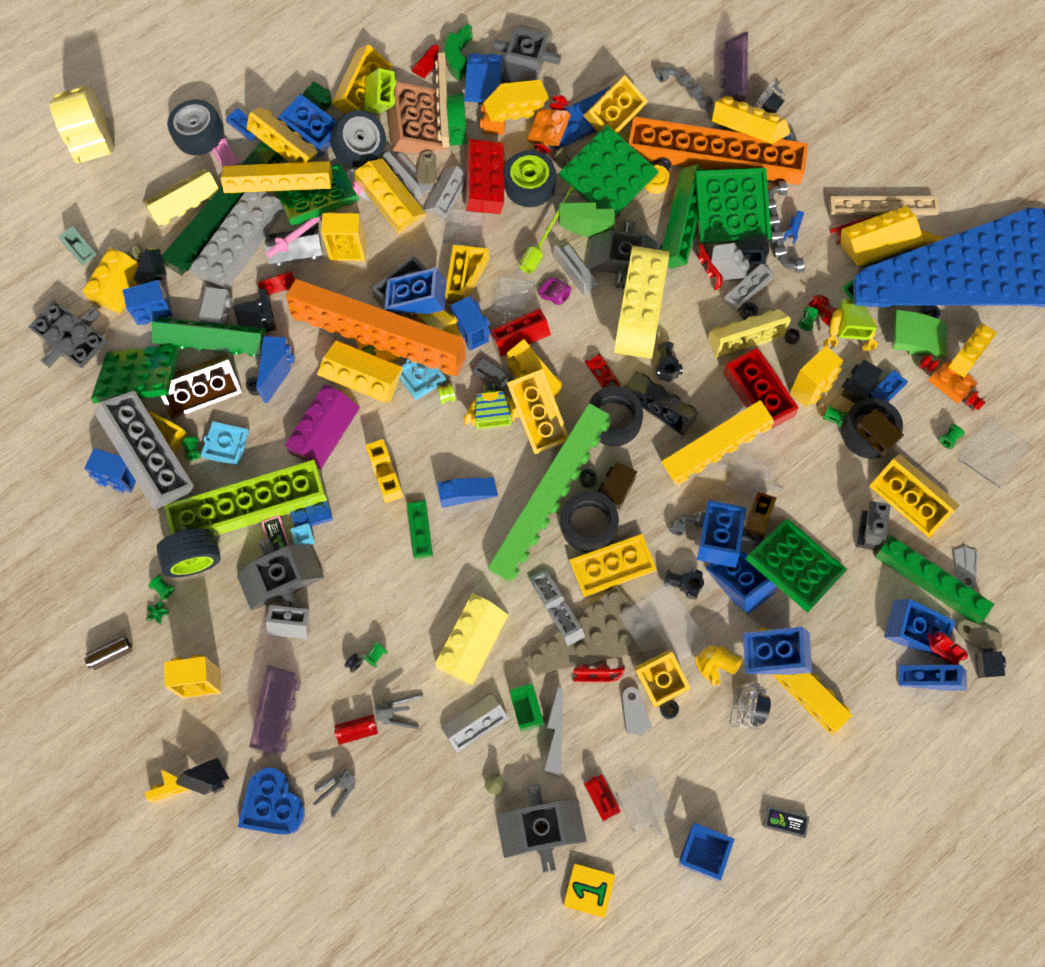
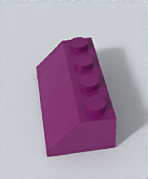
(322, 426)

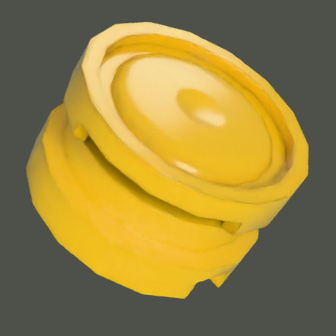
(660, 182)

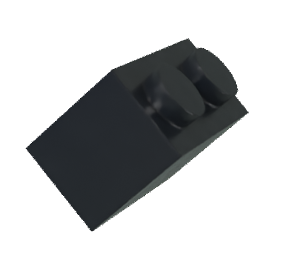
(862, 381)

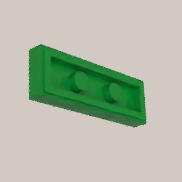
(419, 529)

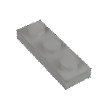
(749, 287)

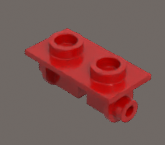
(427, 62)
(278, 283)
(823, 305)
(941, 643)
(355, 729)
(602, 797)

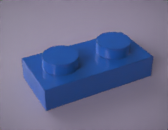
(238, 121)
(889, 387)
(312, 514)

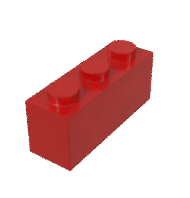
(529, 327)

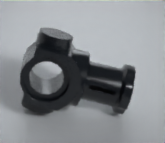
(667, 361)
(682, 582)

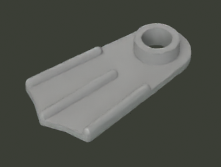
(966, 565)
(635, 713)

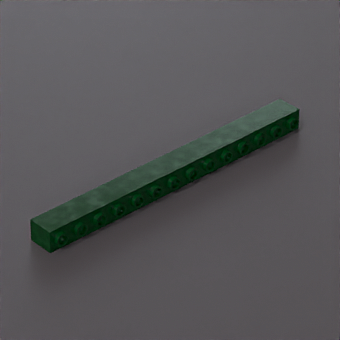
(202, 228)

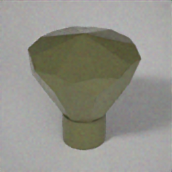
(561, 156)
(135, 252)
(494, 784)

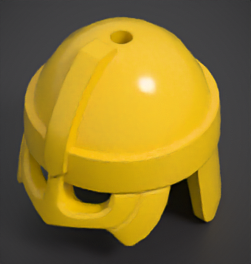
(717, 657)

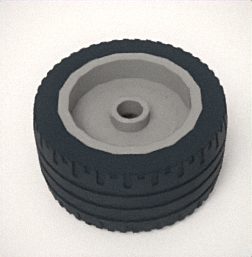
(195, 127)
(357, 138)

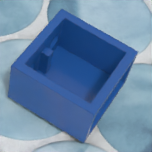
(147, 302)
(471, 322)
(110, 471)
(706, 852)

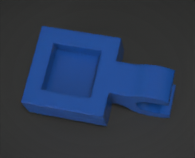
(795, 223)

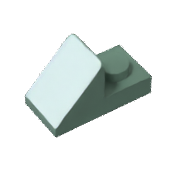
(77, 245)

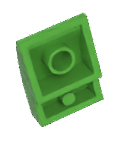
(586, 219)
(919, 334)

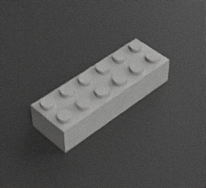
(237, 239)
(143, 449)

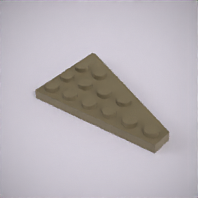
(603, 640)

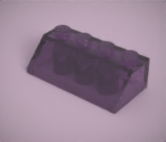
(735, 68)
(275, 711)

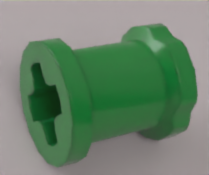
(808, 318)
(834, 415)
(951, 436)
(191, 448)
(161, 587)
(374, 654)

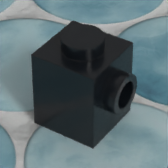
(990, 663)

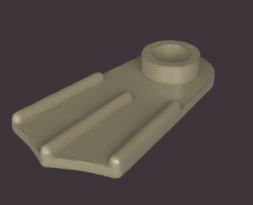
(427, 168)
(980, 635)

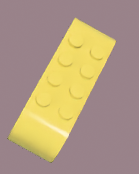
(82, 123)
(641, 302)

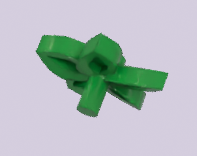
(156, 613)

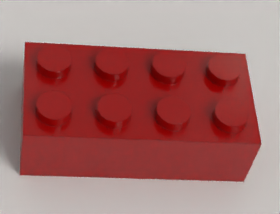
(484, 176)
(756, 381)

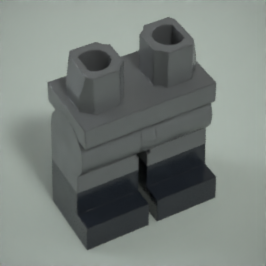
(873, 525)

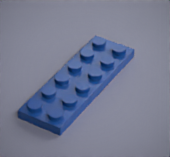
(578, 125)

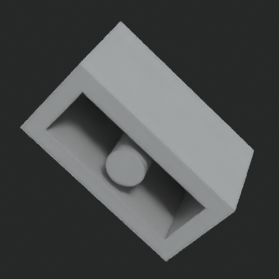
(730, 261)
(215, 306)
(288, 621)

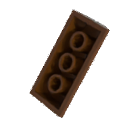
(201, 386)

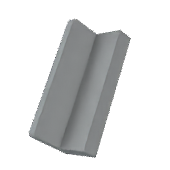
(406, 174)
(446, 192)
(575, 269)
(474, 722)

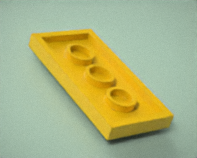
(612, 565)

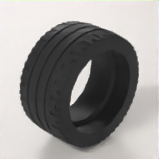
(625, 397)
(852, 439)
(597, 500)

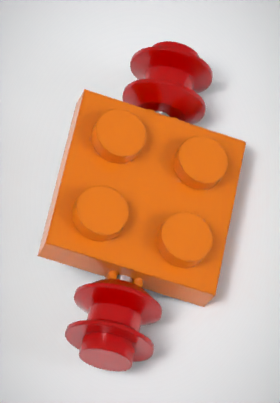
(549, 125)
(951, 383)

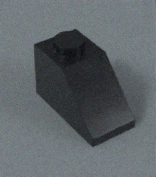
(755, 249)
(151, 267)
(204, 778)

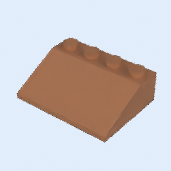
(414, 119)

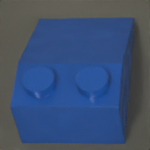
(482, 76)
(309, 122)
(416, 292)
(274, 365)
(721, 533)
(743, 584)
(912, 622)
(778, 651)

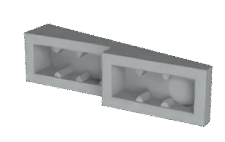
(557, 607)
(553, 763)

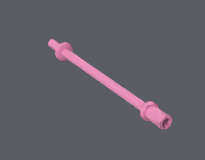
(282, 244)

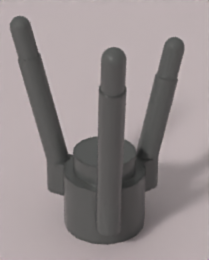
(386, 711)
(342, 780)

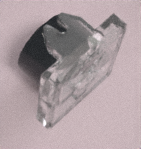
(771, 98)
(754, 708)

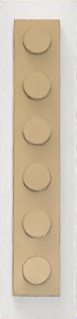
(441, 80)
(882, 204)

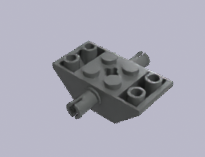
(526, 54)
(612, 251)
(68, 335)
(262, 583)
(519, 831)

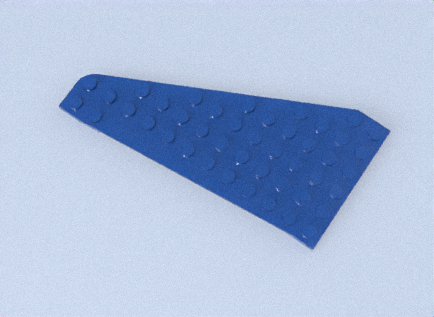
(979, 267)

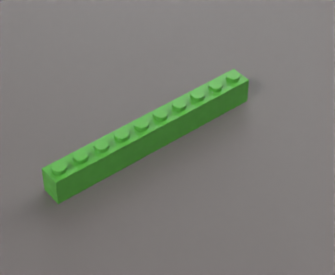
(549, 493)

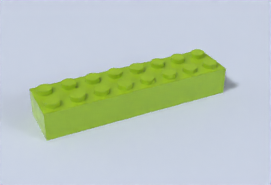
(249, 501)

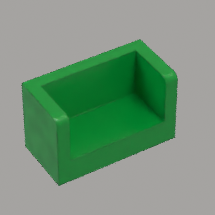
(526, 707)

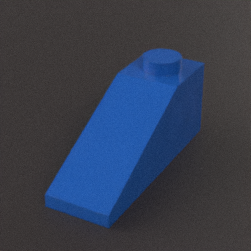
(466, 490)
(934, 677)

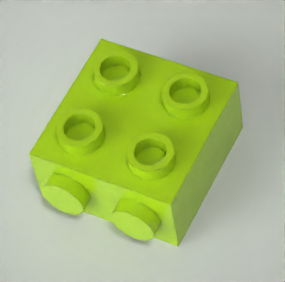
(379, 91)

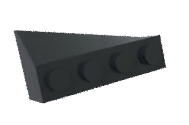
(662, 404)

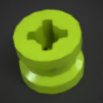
(446, 393)

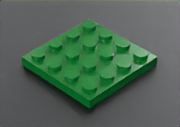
(608, 172)
(312, 203)
(732, 205)
(139, 370)
(796, 564)

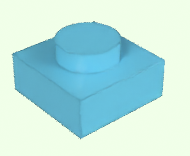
(302, 534)

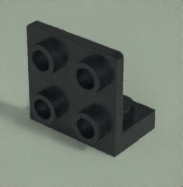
(256, 313)

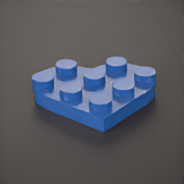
(270, 805)

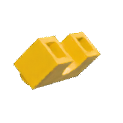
(972, 350)
(384, 471)

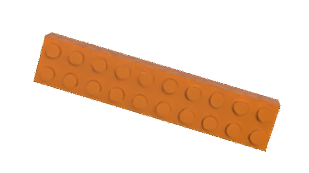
(717, 149)
(376, 327)

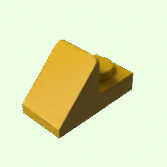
(169, 789)

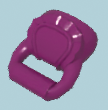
(558, 293)

